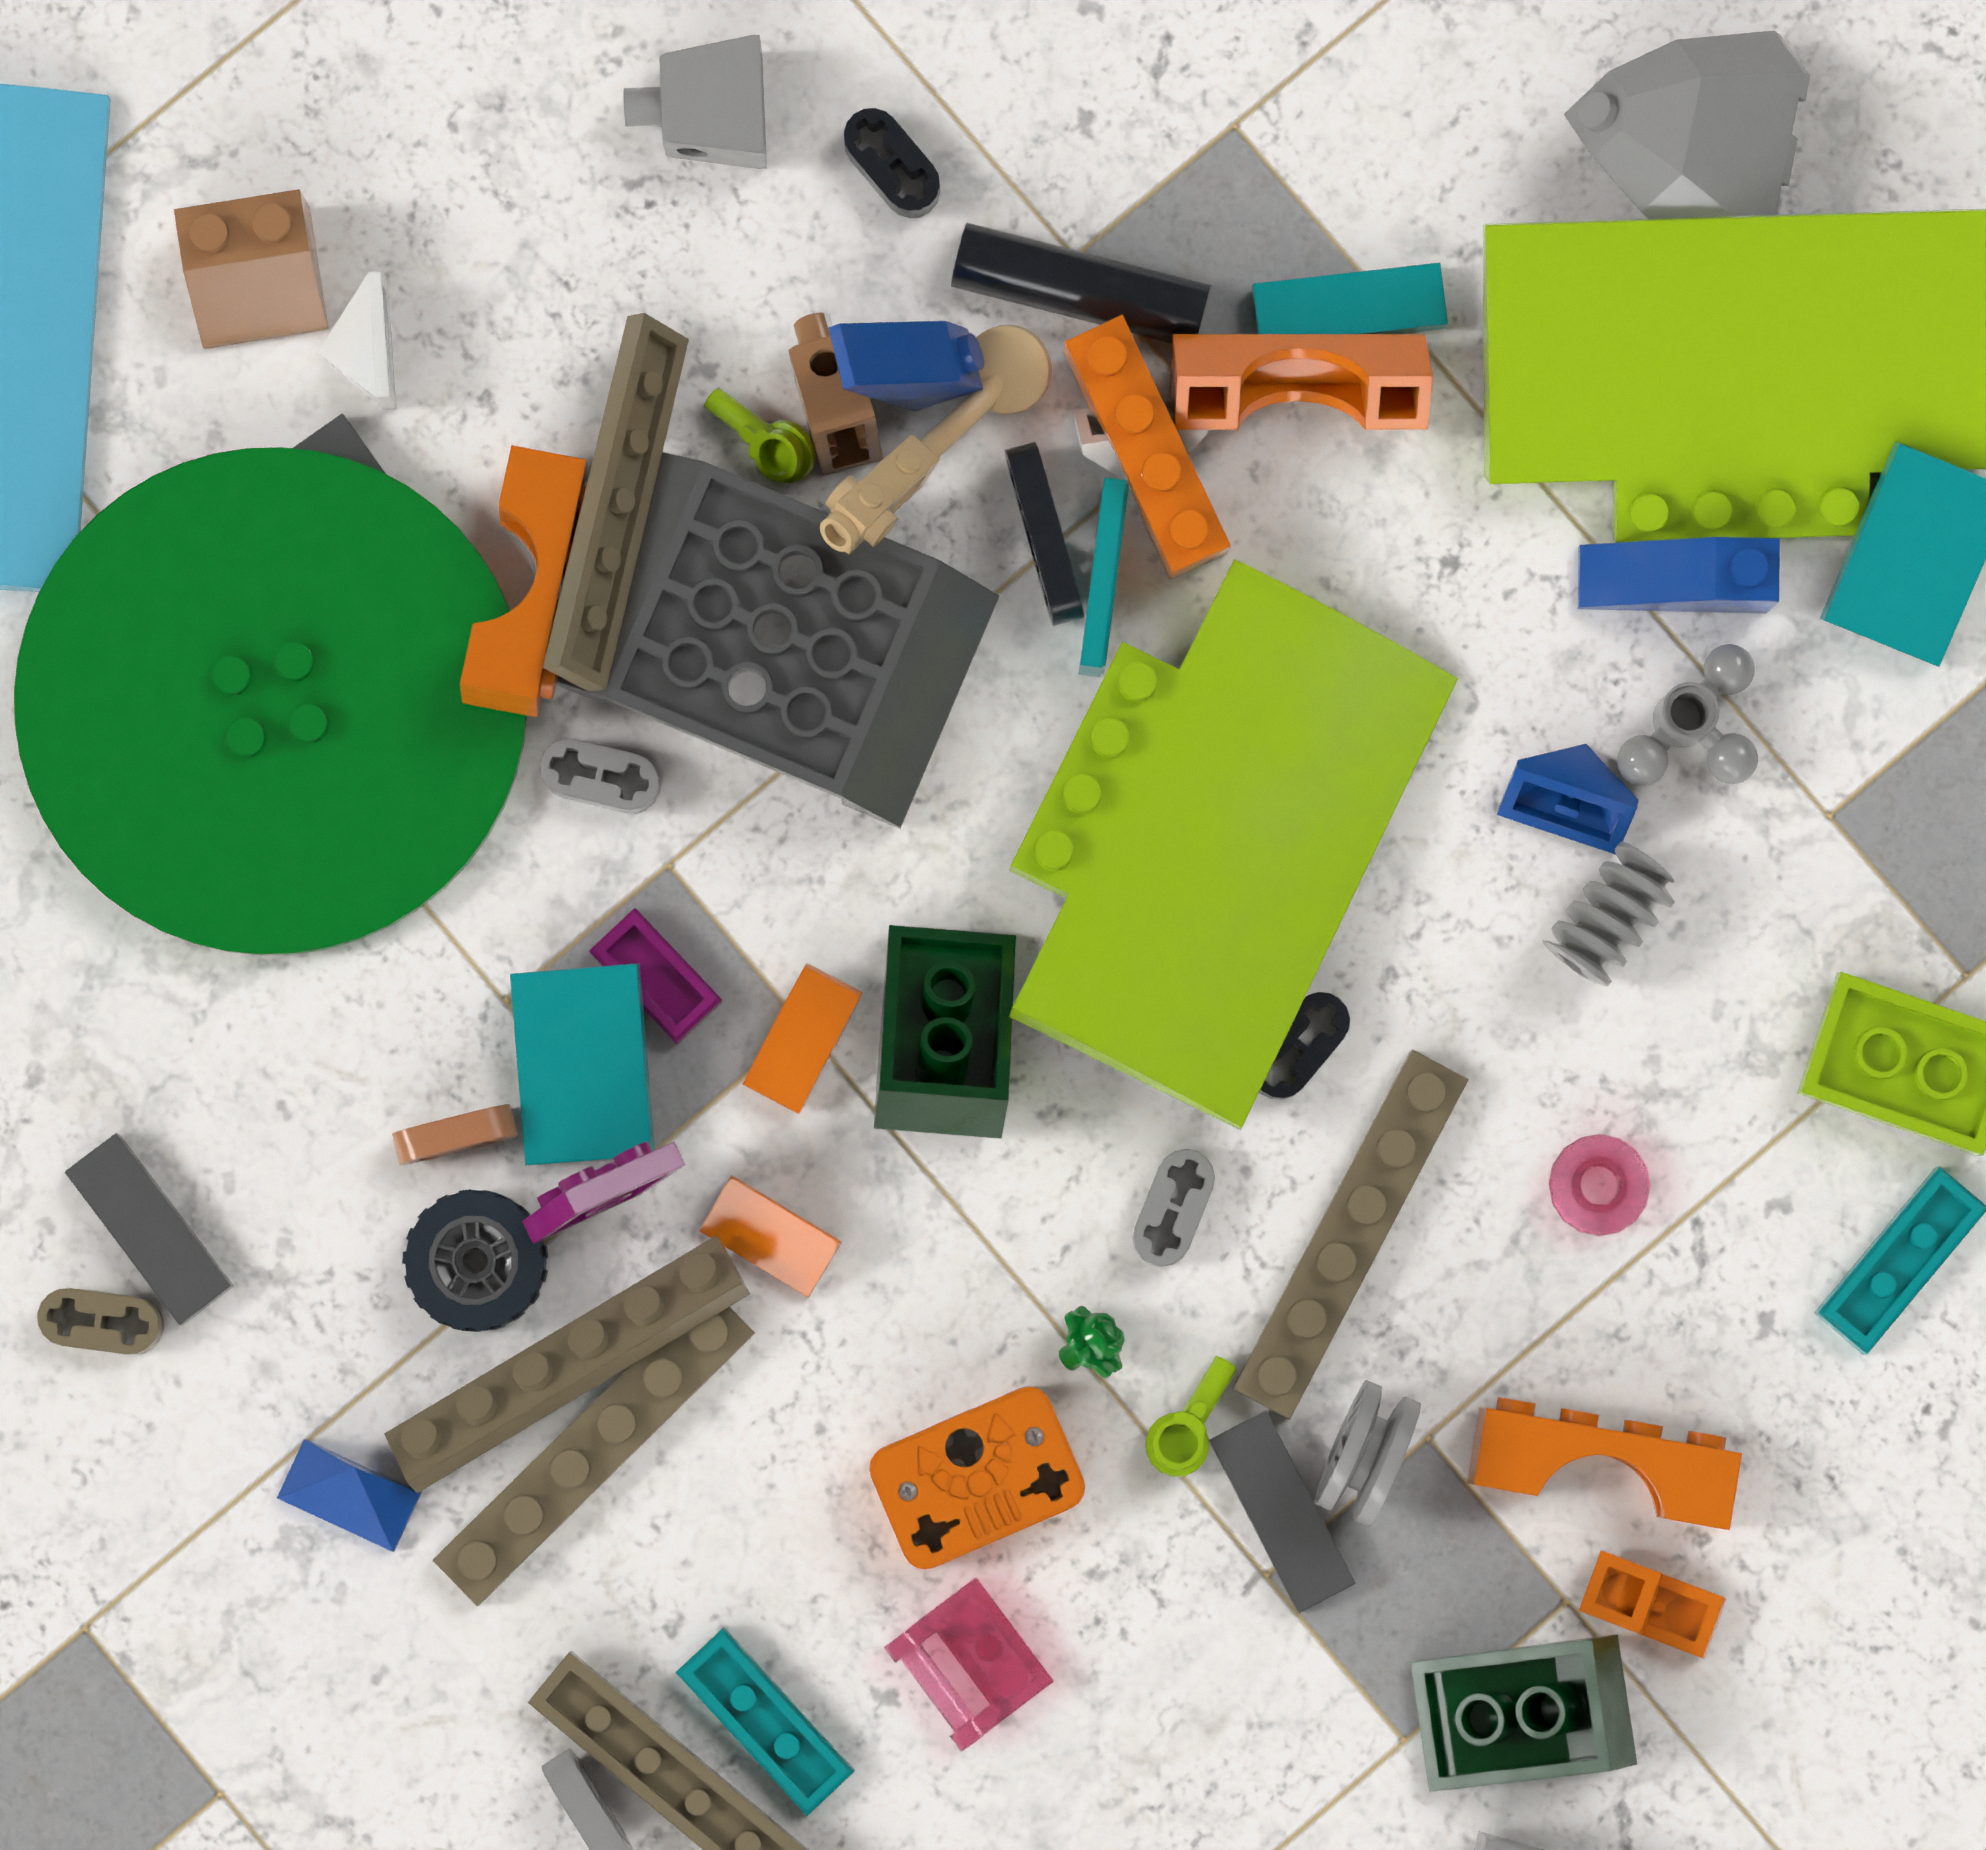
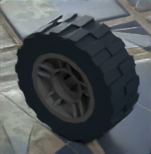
(444, 1282)

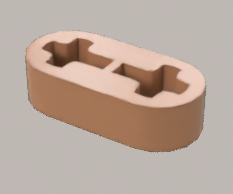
(454, 1134)

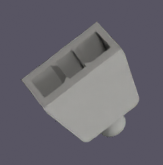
(707, 103)

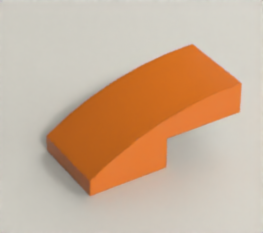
(802, 1038)
(1652, 1604)

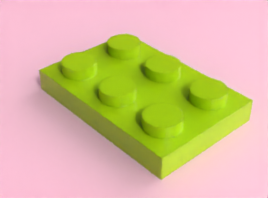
(1901, 1063)

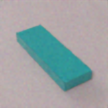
(1354, 302)
(1103, 577)
(1901, 1260)
(765, 1721)

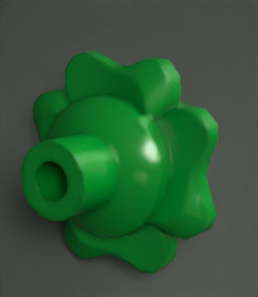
(1092, 1342)

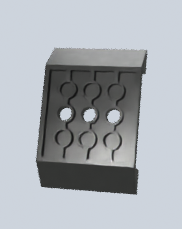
(868, 653)

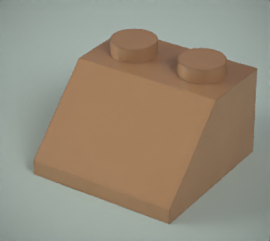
(251, 268)

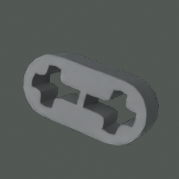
(605, 761)
(1188, 1213)
(584, 1803)

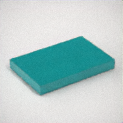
(1913, 556)
(581, 1063)

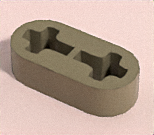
(99, 1337)

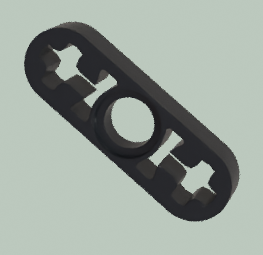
(1044, 533)

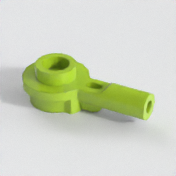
(779, 449)
(1179, 1440)

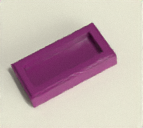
(670, 987)

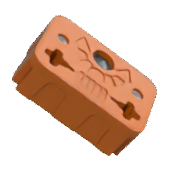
(920, 1479)

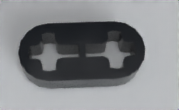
(880, 171)
(1317, 1051)

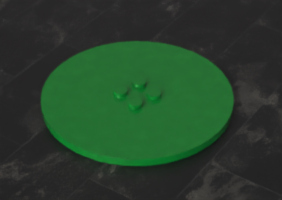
(261, 702)

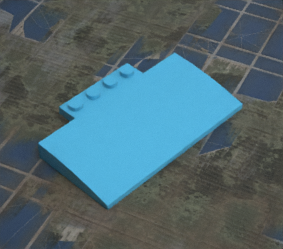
(48, 299)

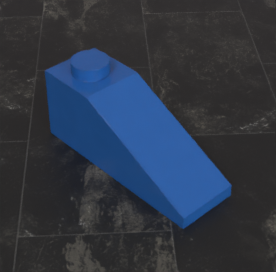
(908, 361)
(1681, 575)

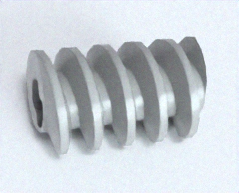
(1611, 914)

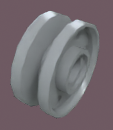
(1367, 1453)

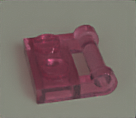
(987, 1651)

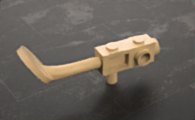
(1012, 380)

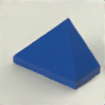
(1570, 797)
(349, 1495)

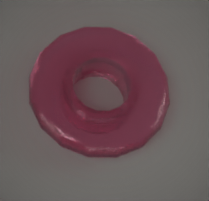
(1631, 1180)

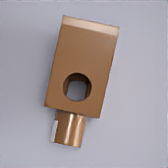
(837, 419)

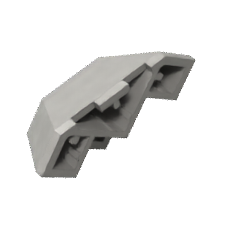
(1698, 125)

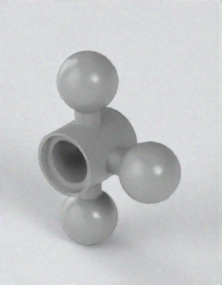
(1729, 756)

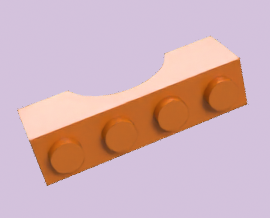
(1371, 377)
(1147, 447)
(507, 654)
(1685, 1480)

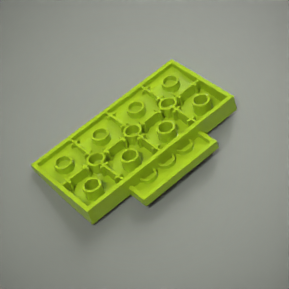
(1733, 362)
(1219, 837)

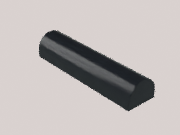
(1077, 283)

